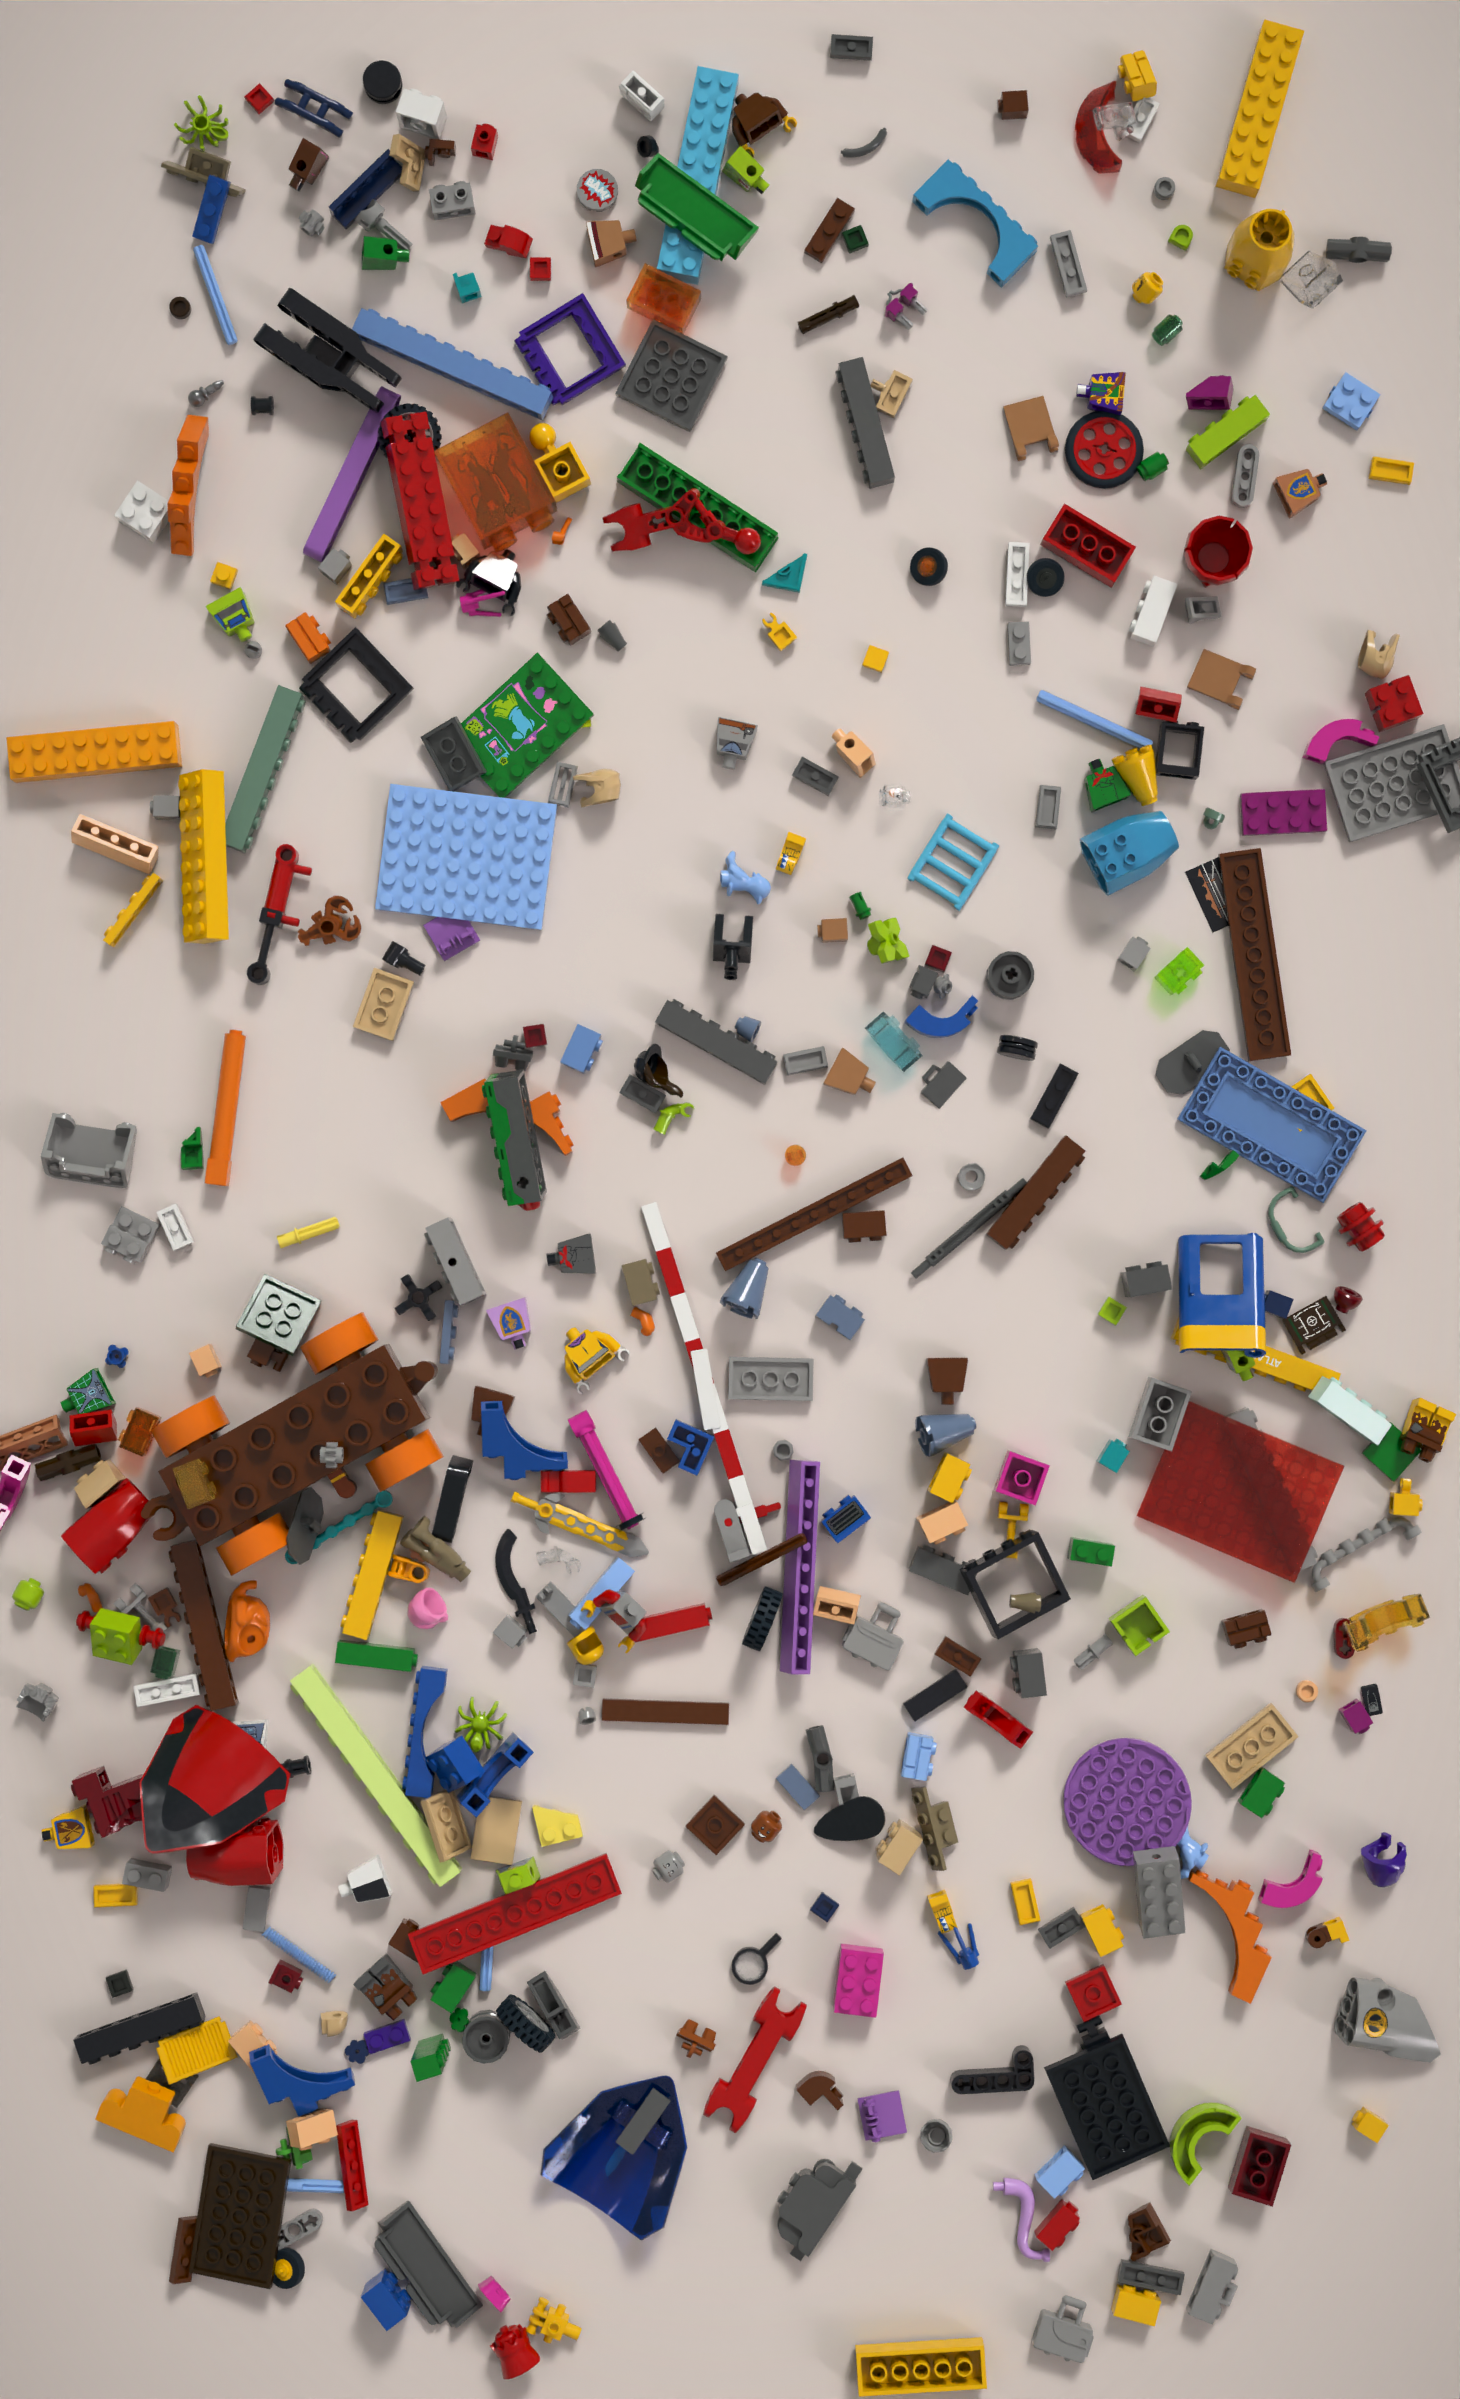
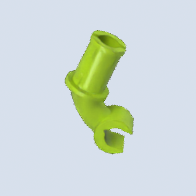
(667, 1115)

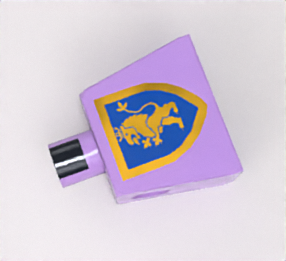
(511, 1321)

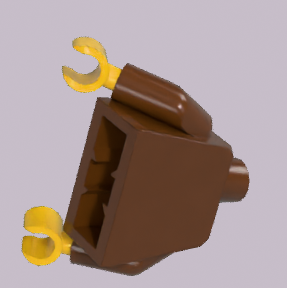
(757, 117)

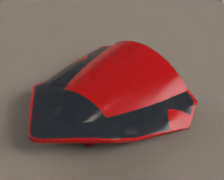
(206, 1783)

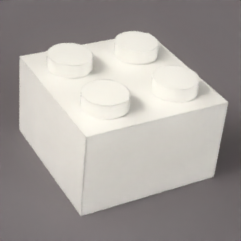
(421, 113)
(144, 512)

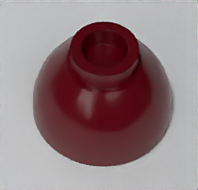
(1346, 1299)

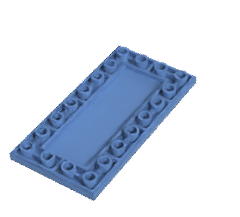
(1262, 1121)

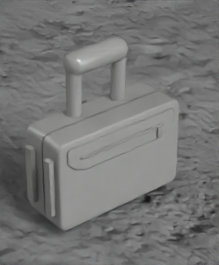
(873, 1642)
(1063, 2334)

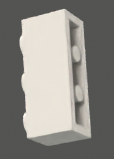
(1152, 610)

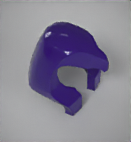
(1383, 1872)

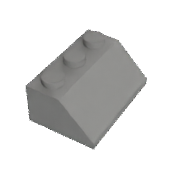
(1160, 1414)

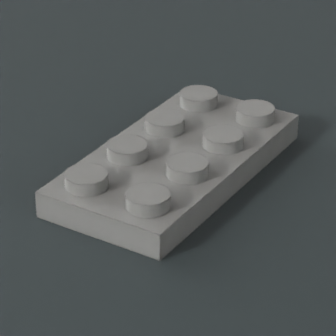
(771, 1378)

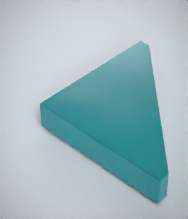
(789, 576)

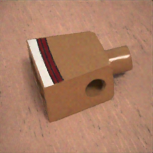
(608, 240)

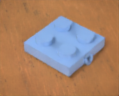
(1351, 401)

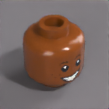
(766, 1826)

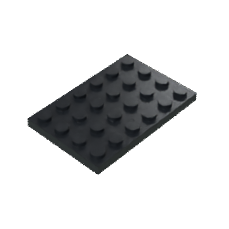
(1107, 2106)

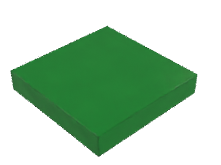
(1388, 1456)

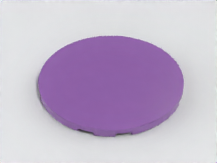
(1126, 1800)

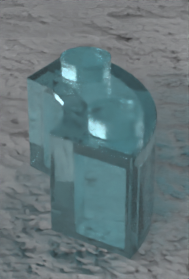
(893, 1041)

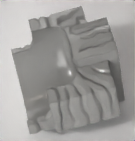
(37, 1700)

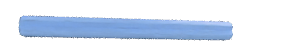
(1092, 720)

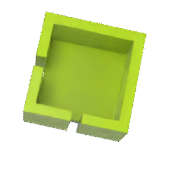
(1138, 1623)

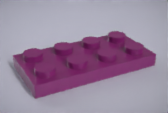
(1283, 812)

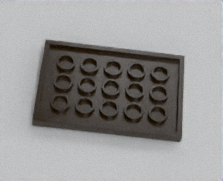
(240, 2216)

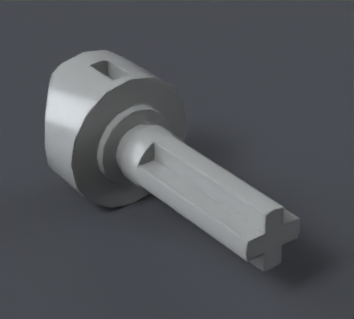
(373, 218)

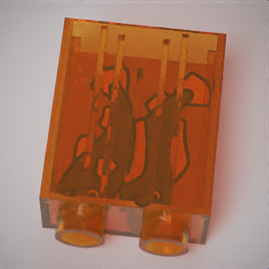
(497, 483)

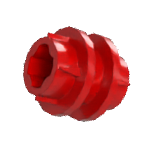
(1360, 1226)

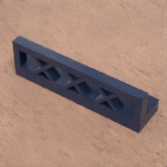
(367, 186)

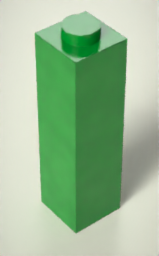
(376, 1655)

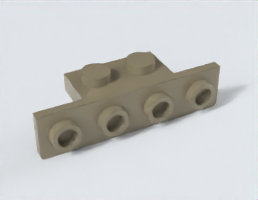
(200, 166)
(936, 1827)

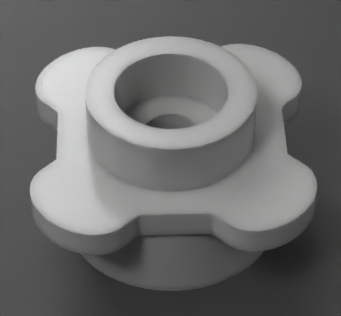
(942, 985)

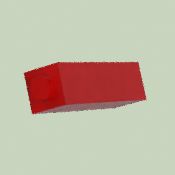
(676, 1621)

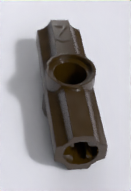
(68, 1462)

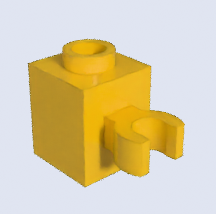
(1405, 1502)

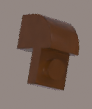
(818, 2084)

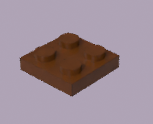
(715, 1824)

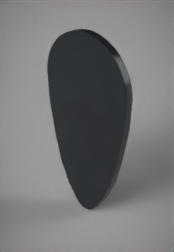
(854, 1820)

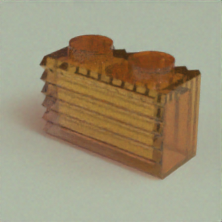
(138, 1433)

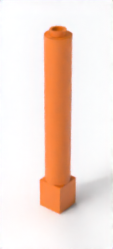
(220, 1162)

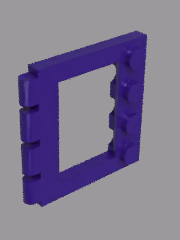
(593, 333)

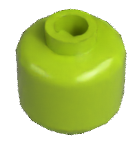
(28, 1594)

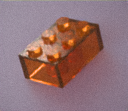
(663, 298)

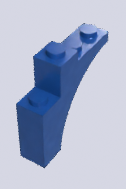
(519, 1455)
(303, 2087)

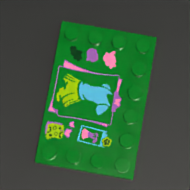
(524, 724)

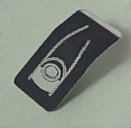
(1372, 1699)

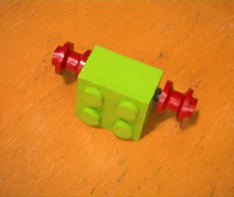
(118, 1635)

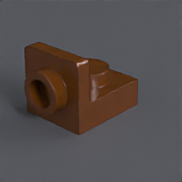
(442, 148)

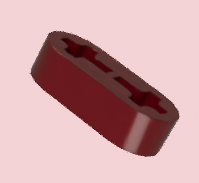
(1338, 1639)

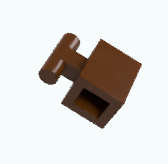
(263, 1353)

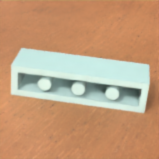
(1350, 1410)

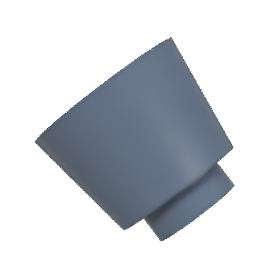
(748, 1027)

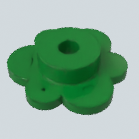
(459, 2019)

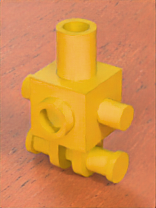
(554, 2324)

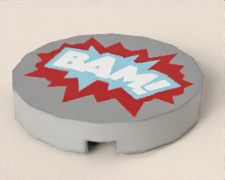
(597, 190)

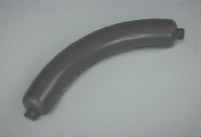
(857, 152)

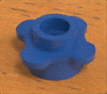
(111, 1359)

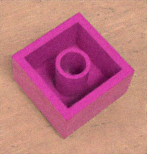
(1021, 1477)

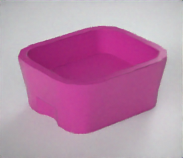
(494, 2293)

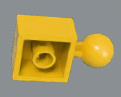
(563, 458)

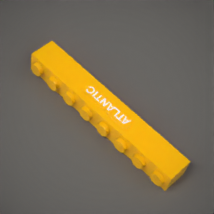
(1280, 1365)

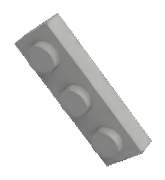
(1068, 263)

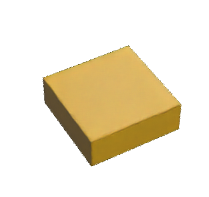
(875, 658)

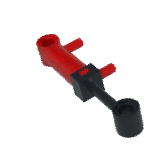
(273, 911)

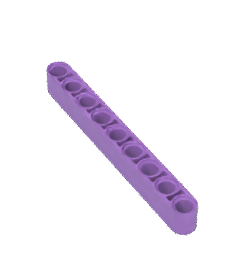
(349, 479)

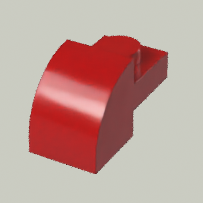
(509, 239)

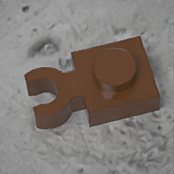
(163, 1603)

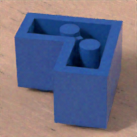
(696, 1443)

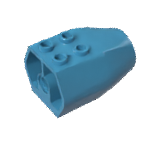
(1128, 849)

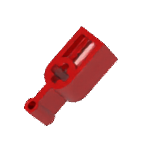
(568, 1481)

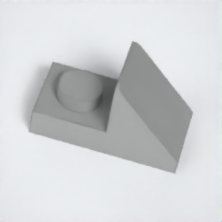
(1202, 608)

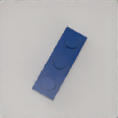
(211, 209)

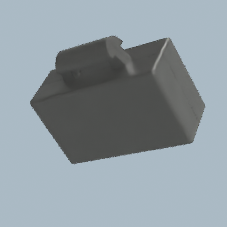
(942, 1084)

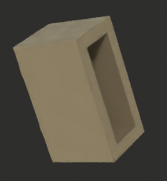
(640, 1282)

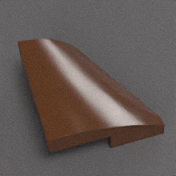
(1146, 2232)

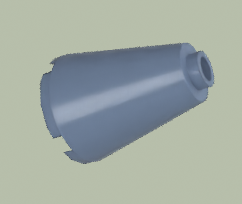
(747, 1290)
(943, 1431)

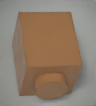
(833, 930)

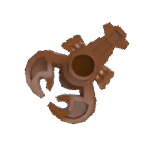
(331, 923)

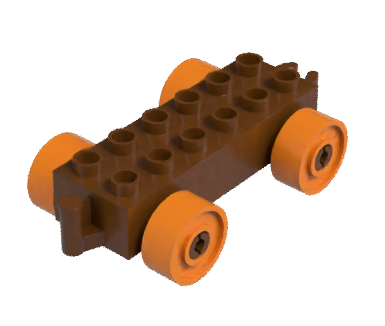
(278, 1451)

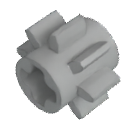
(311, 222)
(331, 1454)

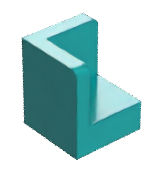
(467, 287)

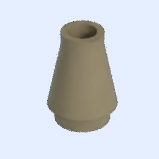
(1027, 1602)

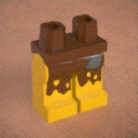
(1425, 1428)

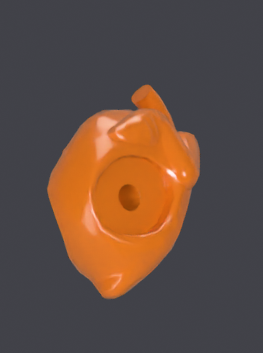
(246, 1623)

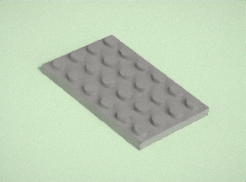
(1384, 787)

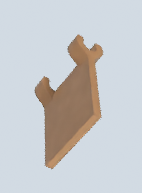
(1030, 424)
(1218, 677)

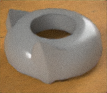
(975, 1184)

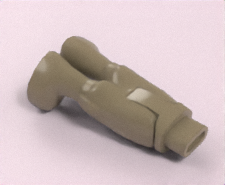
(438, 1553)

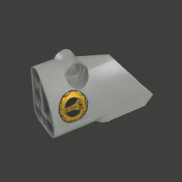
(1385, 2021)

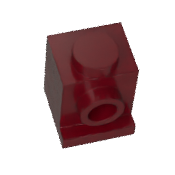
(286, 1969)

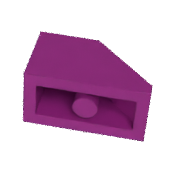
(1211, 394)

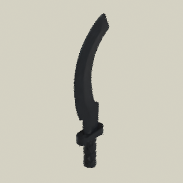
(509, 1581)

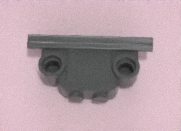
(813, 2203)

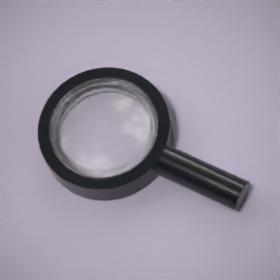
(751, 1964)

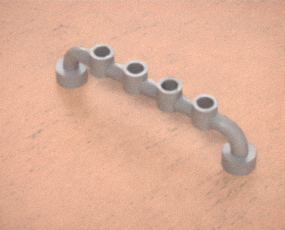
(1364, 1538)

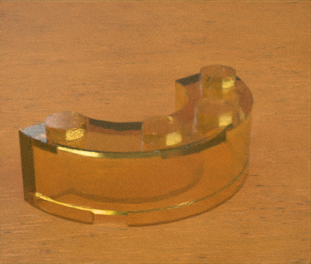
(1385, 1618)

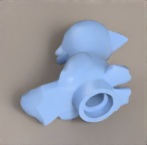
(736, 879)
(1191, 1854)

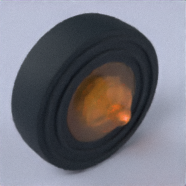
(928, 566)

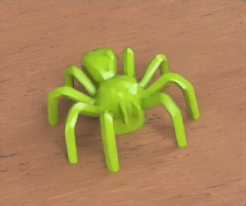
(203, 125)
(479, 1725)

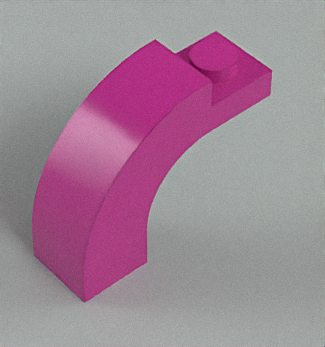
(1343, 729)
(12, 1483)
(1297, 1891)

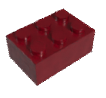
(1259, 2166)

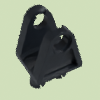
(732, 952)

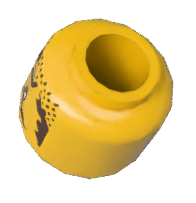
(1147, 287)

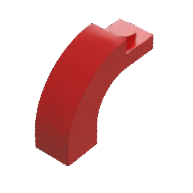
(998, 1719)

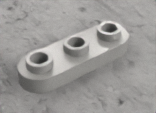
(1247, 467)

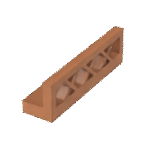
(35, 1433)

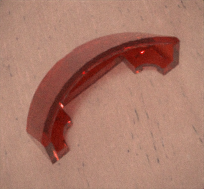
(1091, 142)

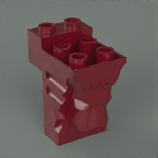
(111, 1804)

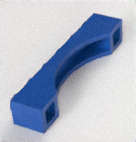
(420, 1776)

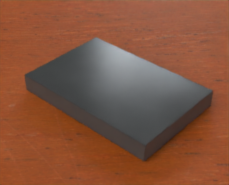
(453, 754)

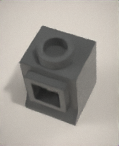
(922, 982)

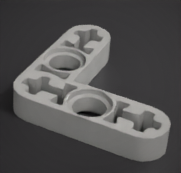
(296, 2221)

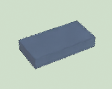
(403, 591)
(798, 1786)

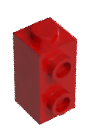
(1058, 2224)

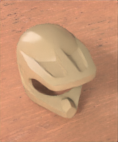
(1377, 662)
(606, 786)

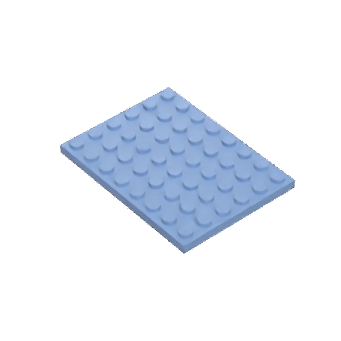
(466, 856)

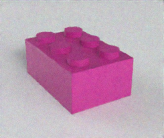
(858, 1980)

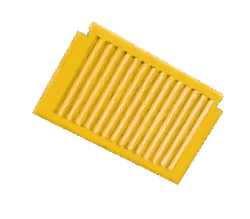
(195, 2050)

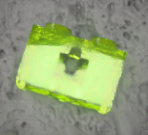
(1167, 976)

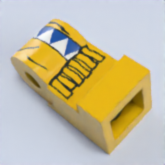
(790, 853)
(942, 1911)

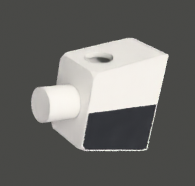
(367, 1882)

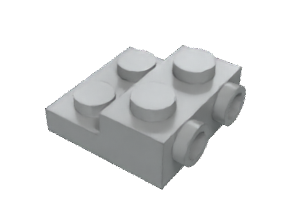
(130, 1235)

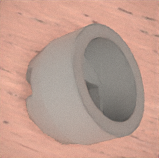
(250, 653)
(587, 1716)

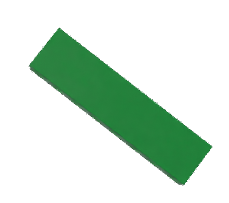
(664, 484)

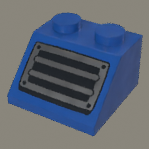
(845, 1518)

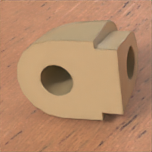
(333, 2022)

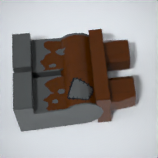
(385, 1986)

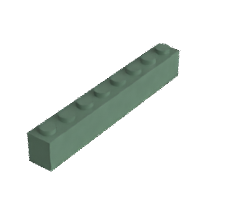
(262, 768)

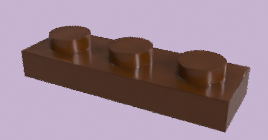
(829, 230)
(183, 2250)

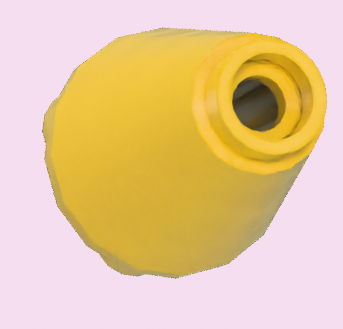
(1139, 773)

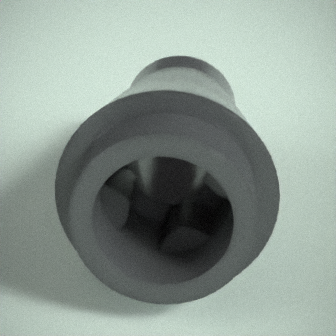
(612, 635)

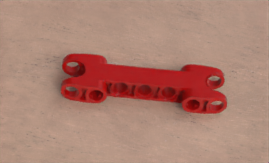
(772, 2027)

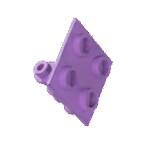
(451, 935)
(882, 2115)

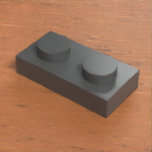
(851, 47)
(815, 776)
(642, 1094)
(1061, 1927)

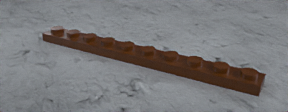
(814, 1214)

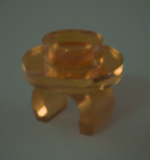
(795, 1155)

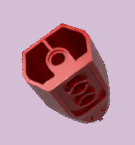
(107, 1527)
(244, 1859)

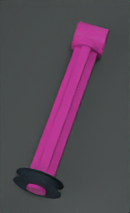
(584, 1429)

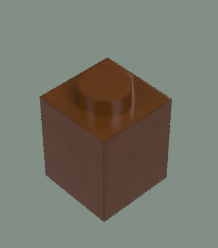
(1013, 105)

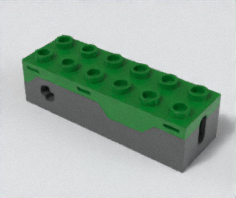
(515, 1139)

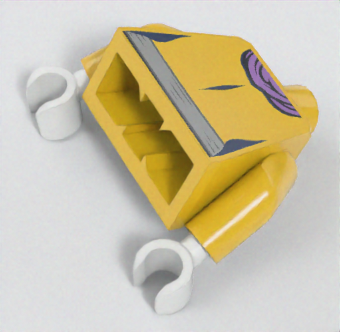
(588, 1354)

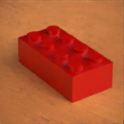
(1087, 545)

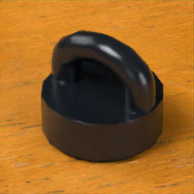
(647, 146)

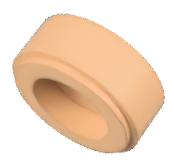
(1306, 1691)

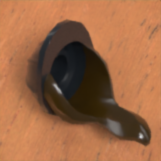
(653, 1070)

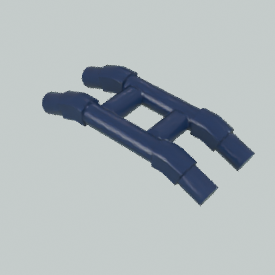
(317, 118)

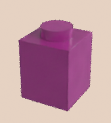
(1356, 1716)

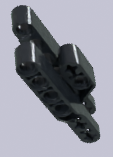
(320, 360)

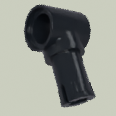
(399, 957)

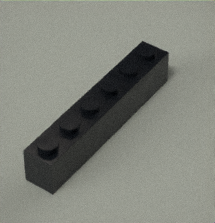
(139, 2028)

